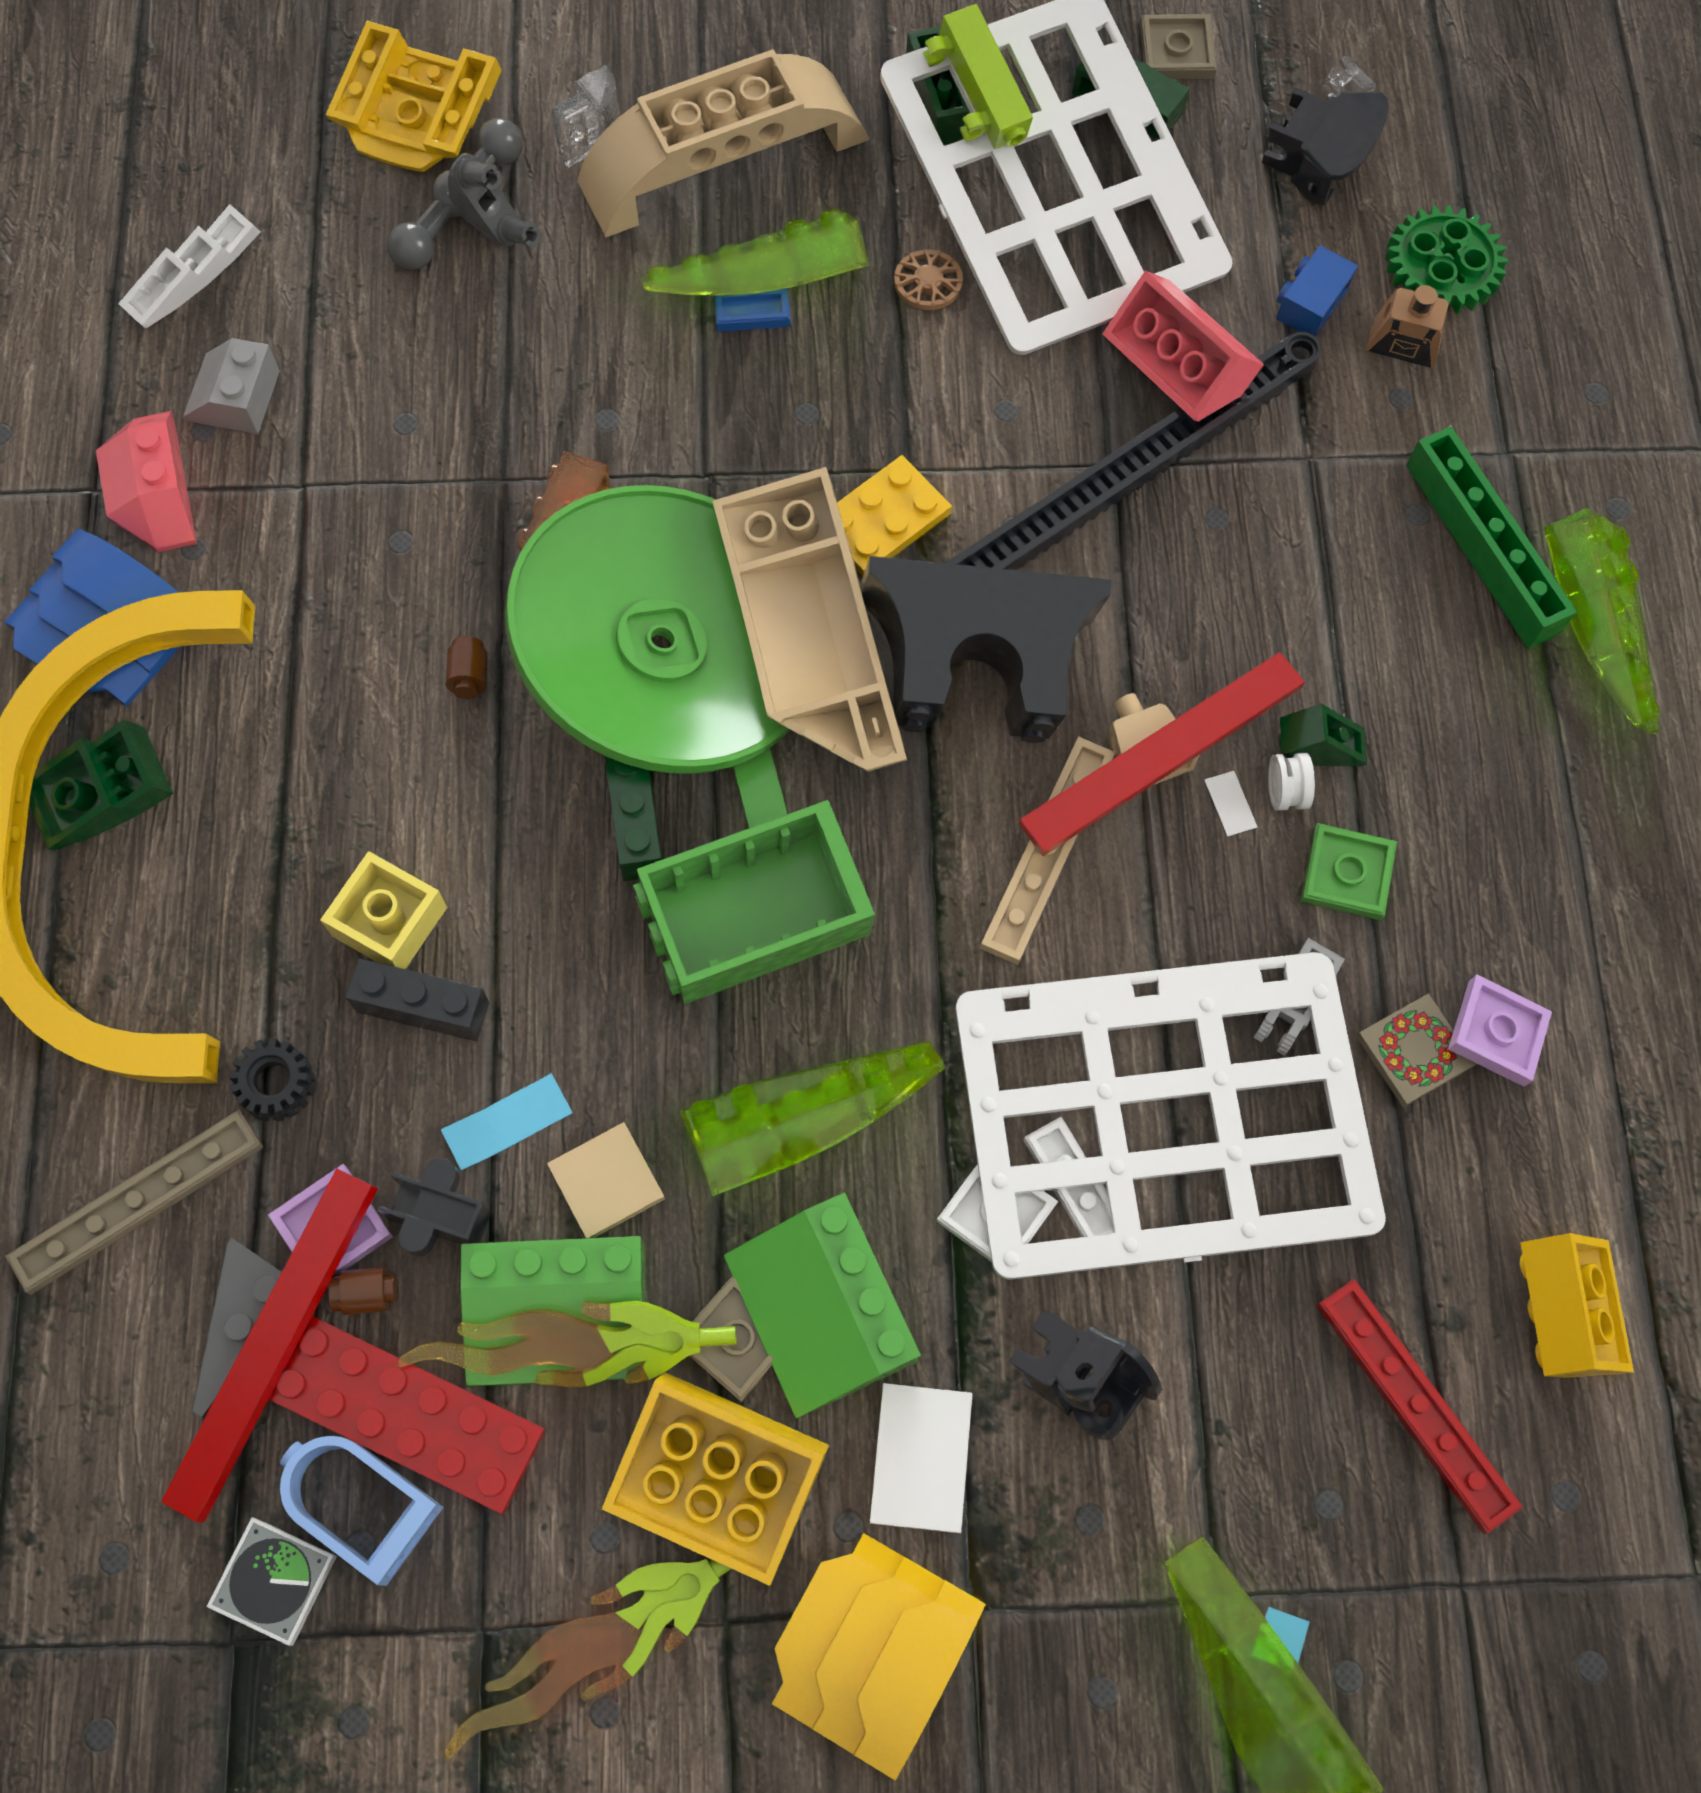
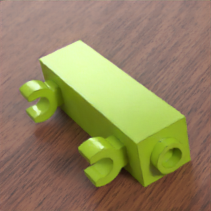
(985, 77)

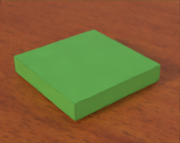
(1349, 871)

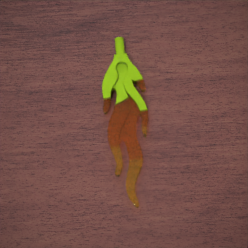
(594, 1349)
(601, 1641)

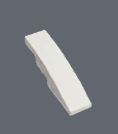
(182, 274)

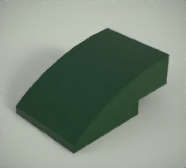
(97, 785)

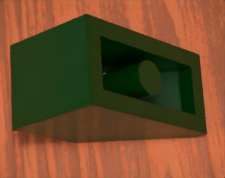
(1323, 735)

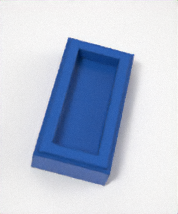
(753, 310)

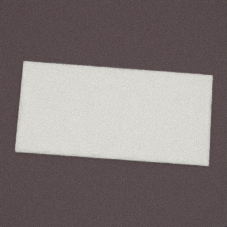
(1230, 803)

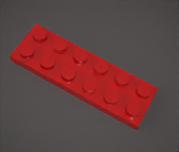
(408, 1415)

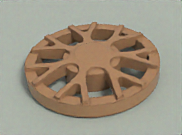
(928, 279)

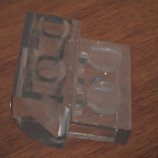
(586, 115)

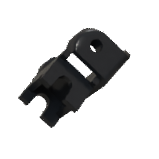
(1326, 139)
(1118, 1377)

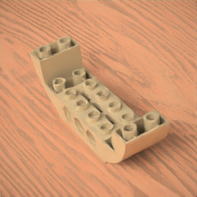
(711, 124)

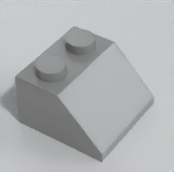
(234, 386)

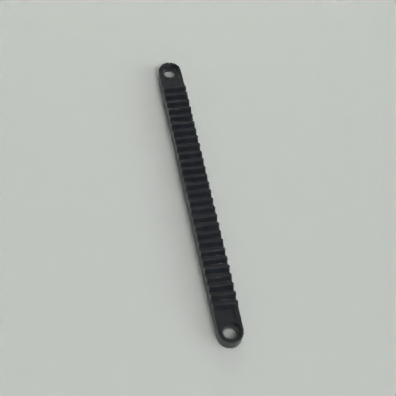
(1134, 465)

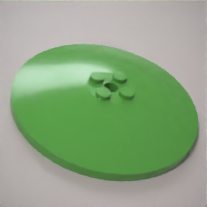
(583, 623)

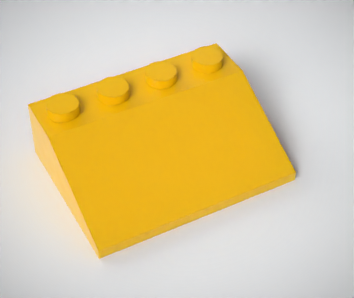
(715, 1477)

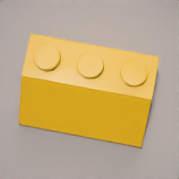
(1575, 1306)

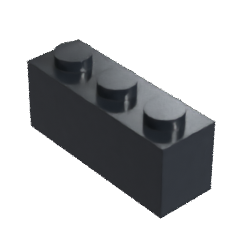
(418, 999)

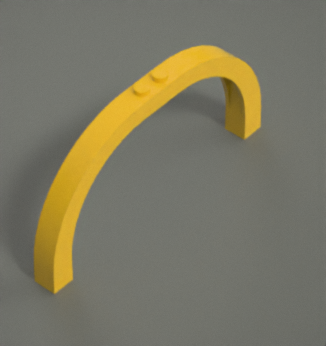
(24, 732)

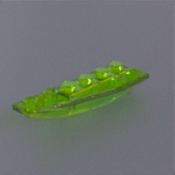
(1609, 624)
(800, 1113)

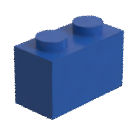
(1316, 290)

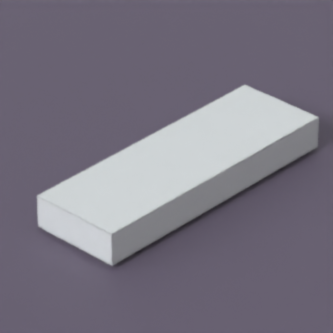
(1085, 1205)

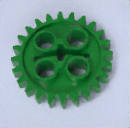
(1448, 255)

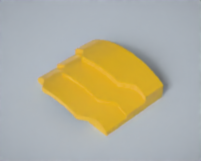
(410, 102)
(873, 1652)

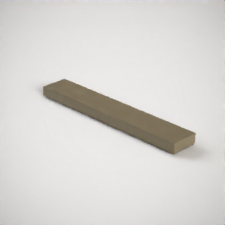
(133, 1202)

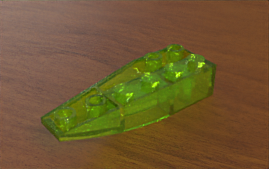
(769, 261)
(1264, 1696)

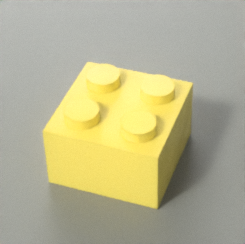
(384, 912)

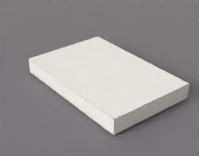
(921, 1458)

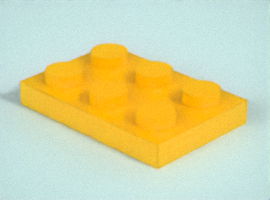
(890, 512)

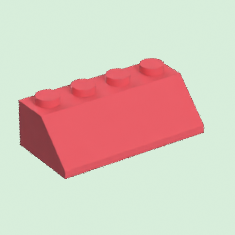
(1181, 347)

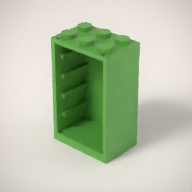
(753, 902)

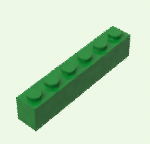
(1490, 538)

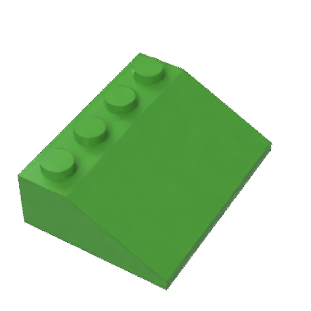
(546, 1275)
(822, 1306)

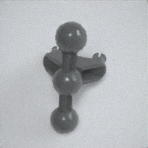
(471, 193)

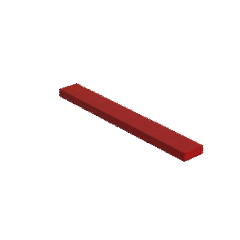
(1160, 754)
(269, 1347)

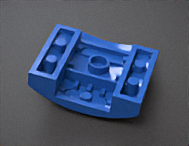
(77, 589)

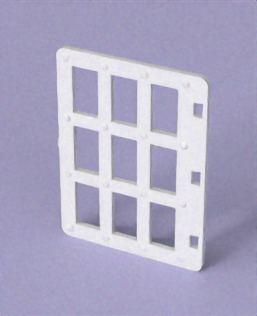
(1130, 108)
(1184, 995)

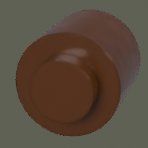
(466, 667)
(363, 1291)

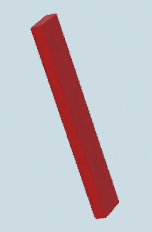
(1419, 1407)

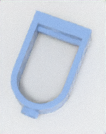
(401, 1537)

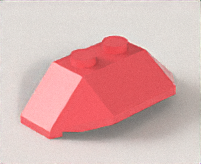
(147, 483)

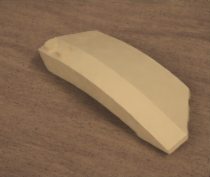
(809, 618)

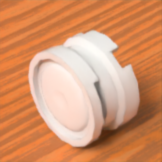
(1291, 781)

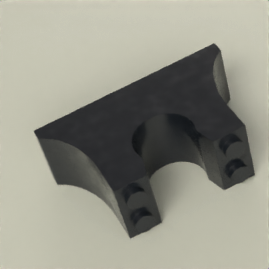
(984, 614)

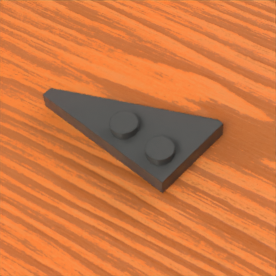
(240, 1297)

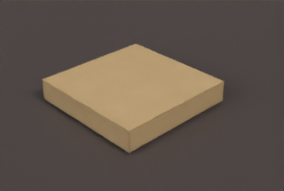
(606, 1181)

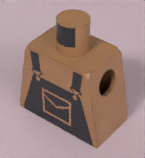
(1410, 326)

